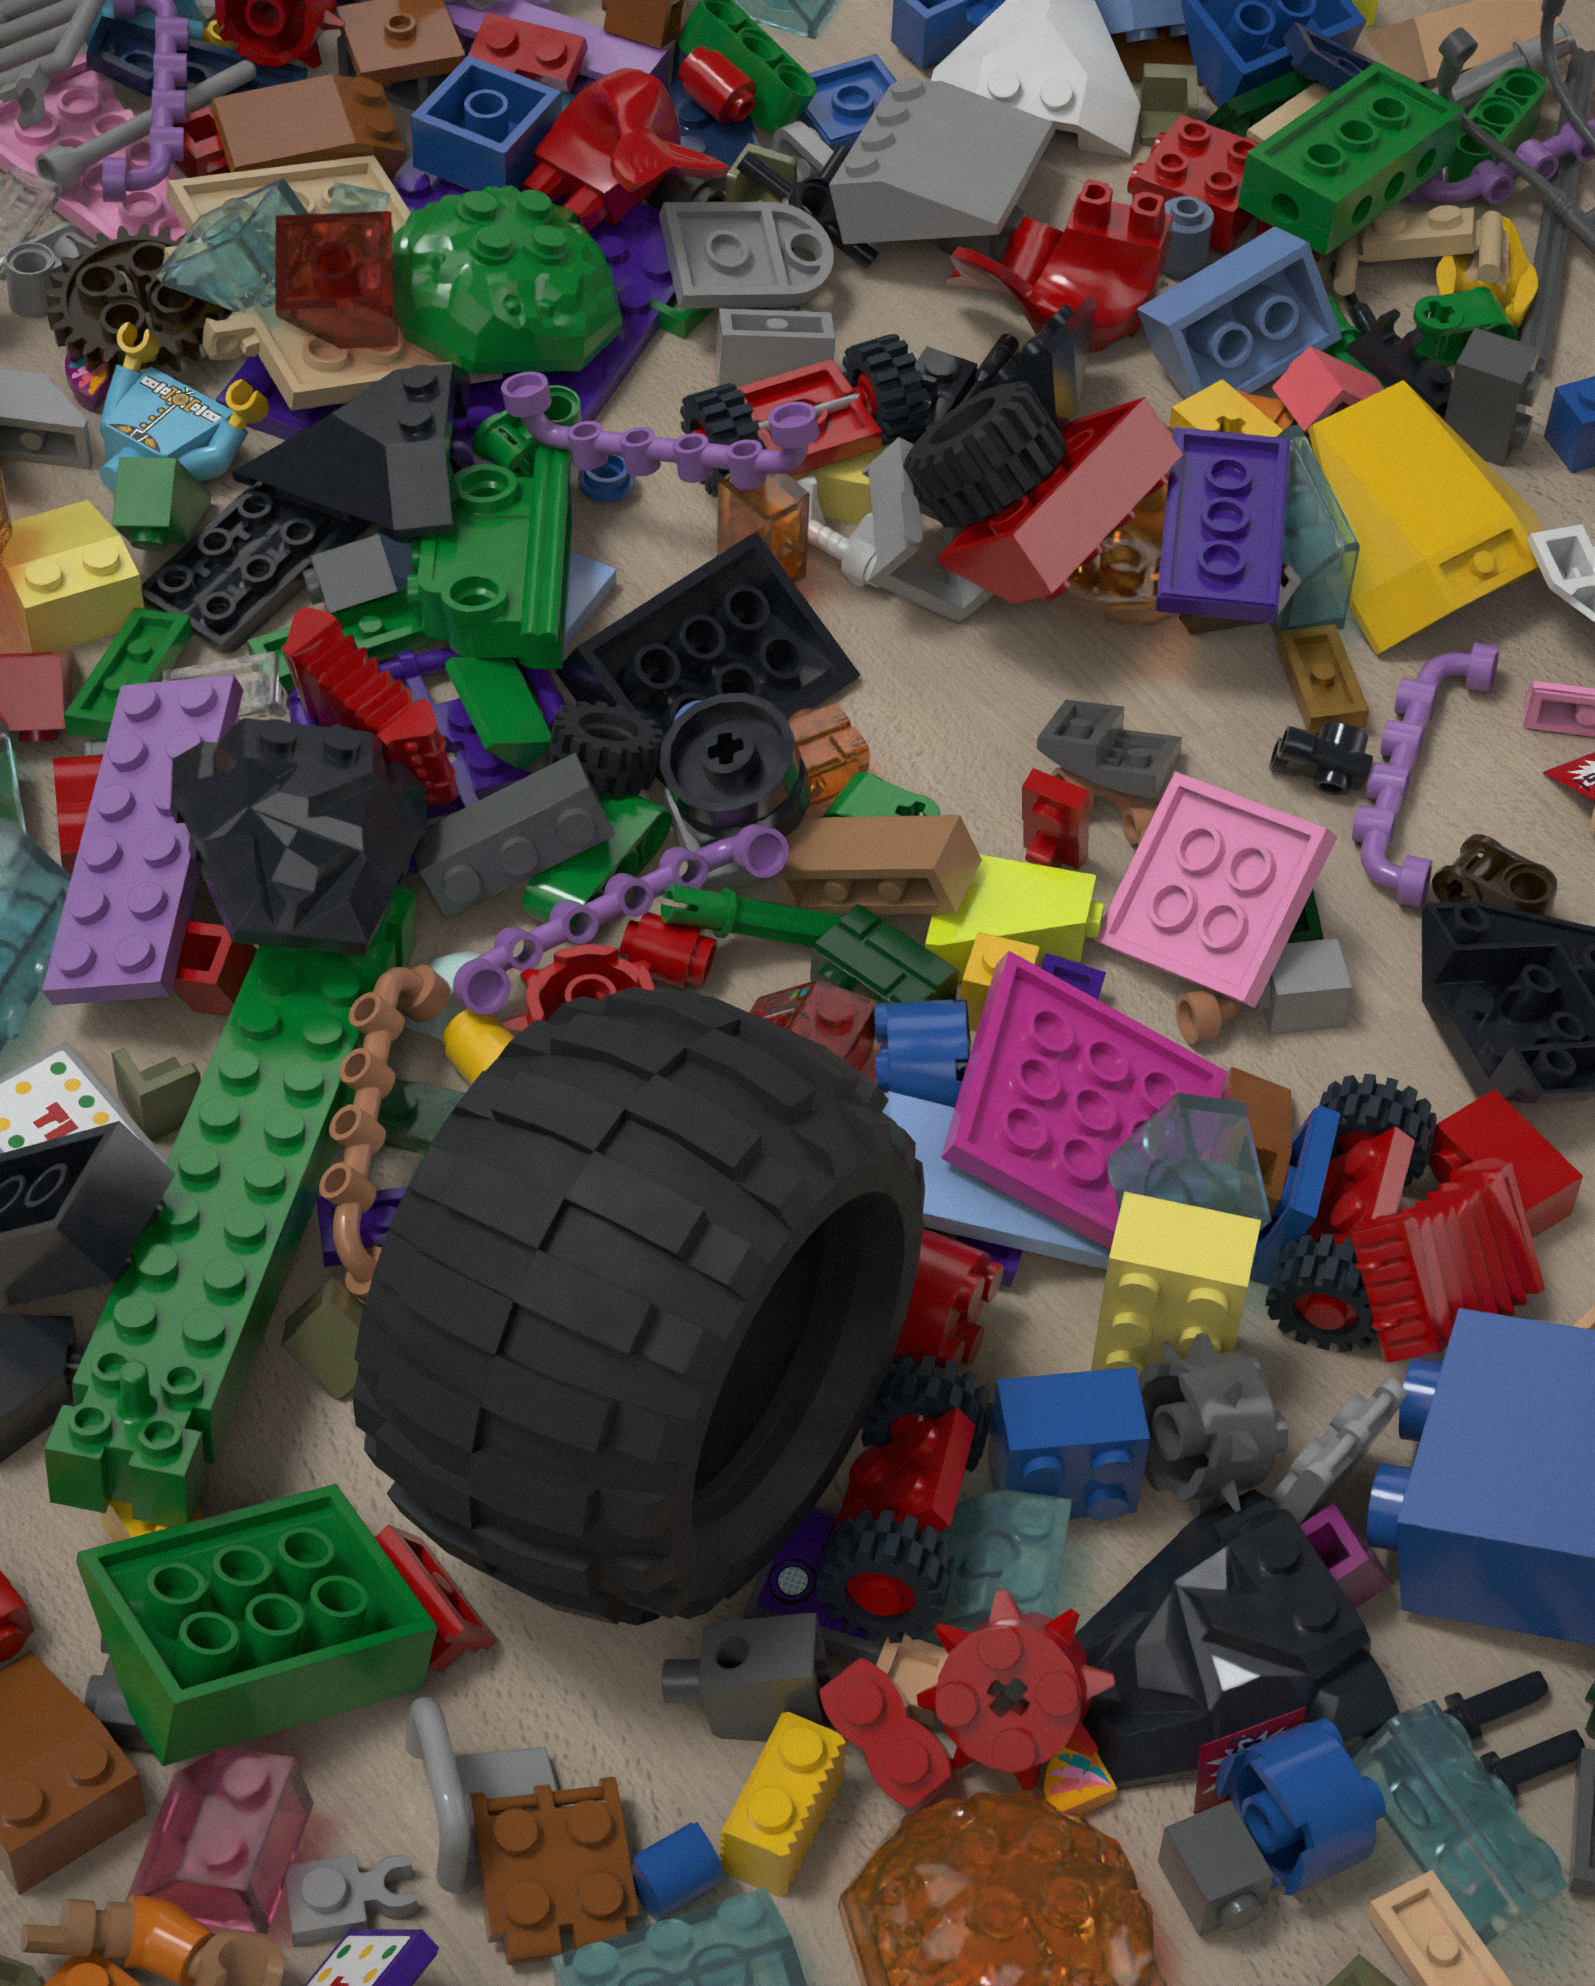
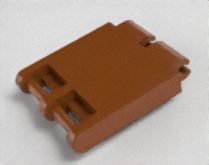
(553, 1868)

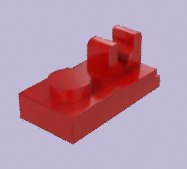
(1054, 821)
(445, 1603)

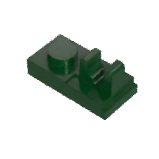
(1252, 106)

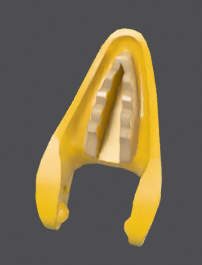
(1517, 275)

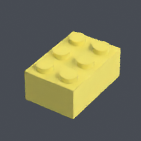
(1170, 1278)

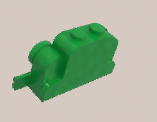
(506, 568)

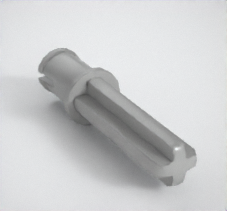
(1527, 54)

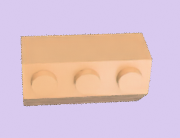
(1414, 44)

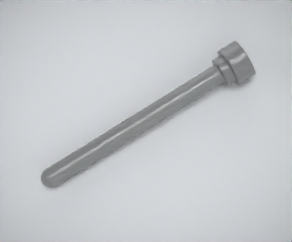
(68, 164)

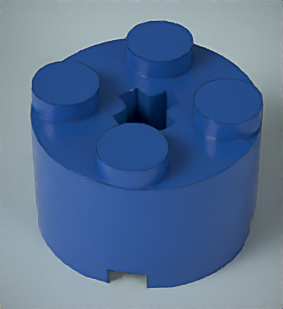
(924, 1049)
(1303, 1803)

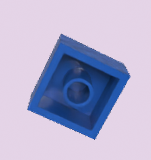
(483, 126)
(1072, 1439)

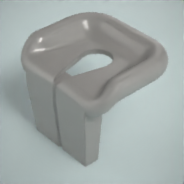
(456, 1776)

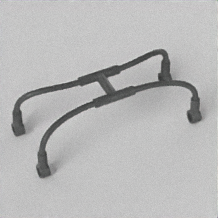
(1457, 50)

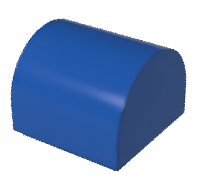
(676, 1871)

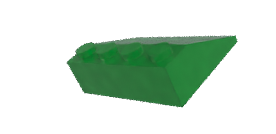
(255, 1622)

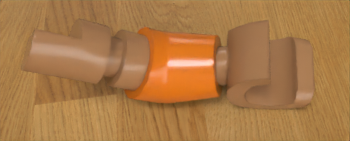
(161, 1940)

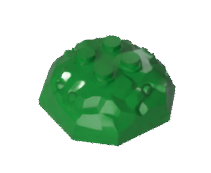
(504, 283)

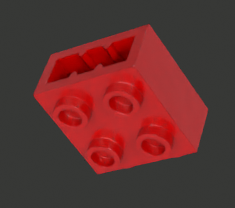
(1200, 164)

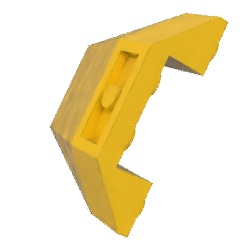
(1425, 512)

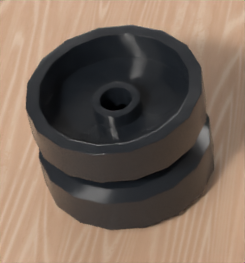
(734, 767)

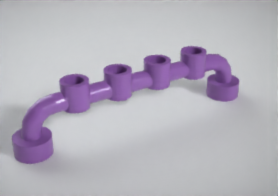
(167, 103)
(1496, 181)
(791, 428)
(1391, 781)
(485, 985)

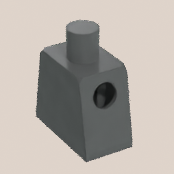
(754, 1674)

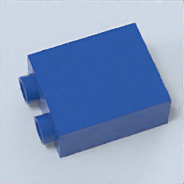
(1502, 1481)

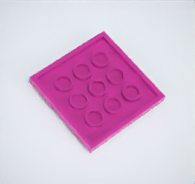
(1058, 1091)

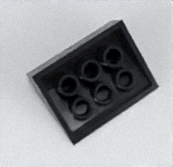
(712, 633)

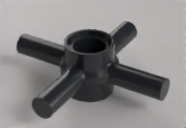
(813, 194)

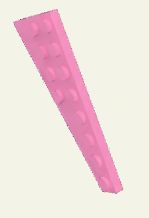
(76, 111)

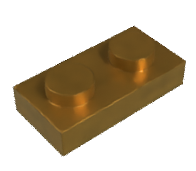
(1321, 677)

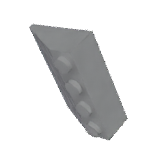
(936, 165)

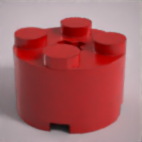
(947, 1302)

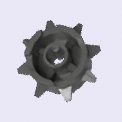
(1209, 1424)

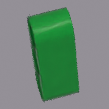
(781, 83)
(1505, 112)
(639, 834)

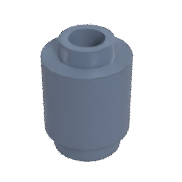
(1190, 236)

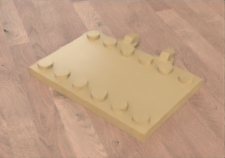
(301, 365)

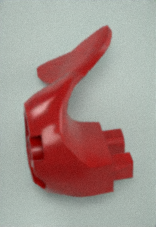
(615, 148)
(1104, 252)

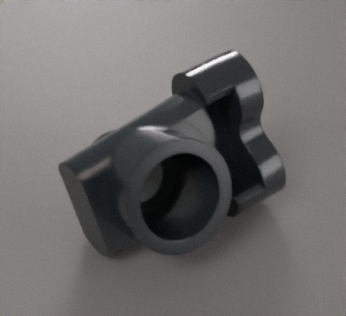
(1333, 759)

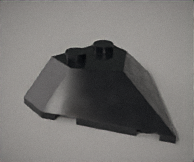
(378, 455)

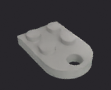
(743, 254)

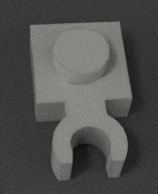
(333, 1896)

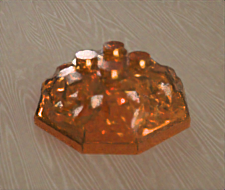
(999, 1899)

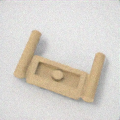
(1419, 235)

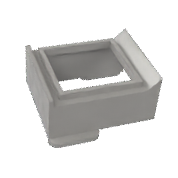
(897, 537)

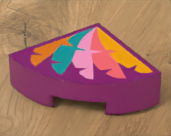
(88, 387)

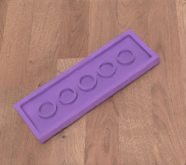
(133, 862)

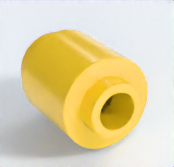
(474, 1042)

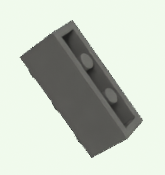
(512, 836)

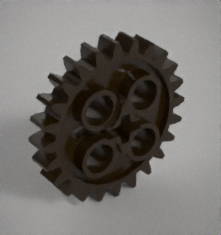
(93, 302)

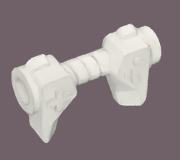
(856, 553)

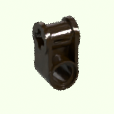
(1496, 878)

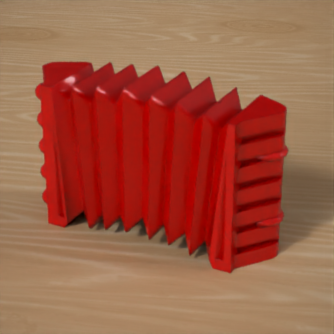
(348, 689)
(1447, 1254)

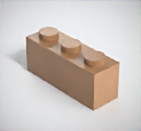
(879, 864)

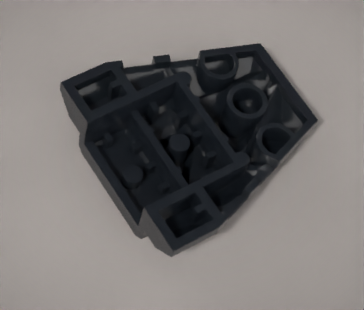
(299, 831)
(1223, 1637)

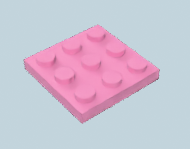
(1215, 889)

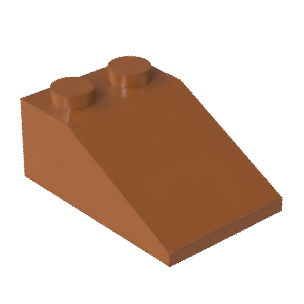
(308, 124)
(59, 1776)

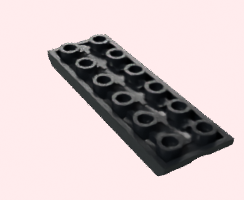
(246, 564)

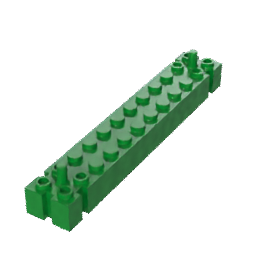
(215, 1259)

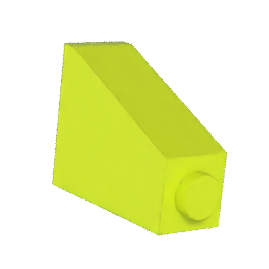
(1023, 905)

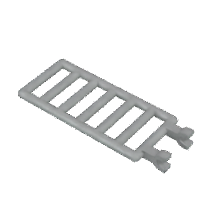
(31, 80)

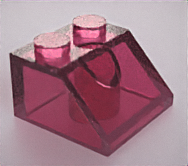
(227, 1838)

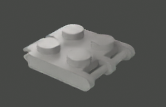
(1338, 1451)

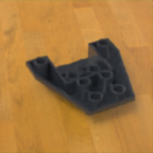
(1055, 361)
(1512, 999)

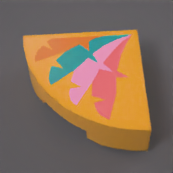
(1077, 1782)

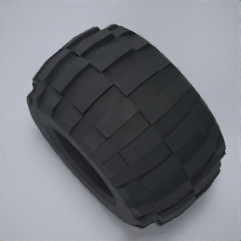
(638, 1303)

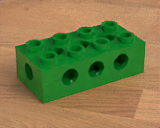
(1350, 157)

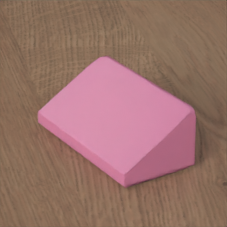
(1560, 708)

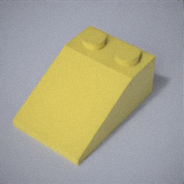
(68, 578)

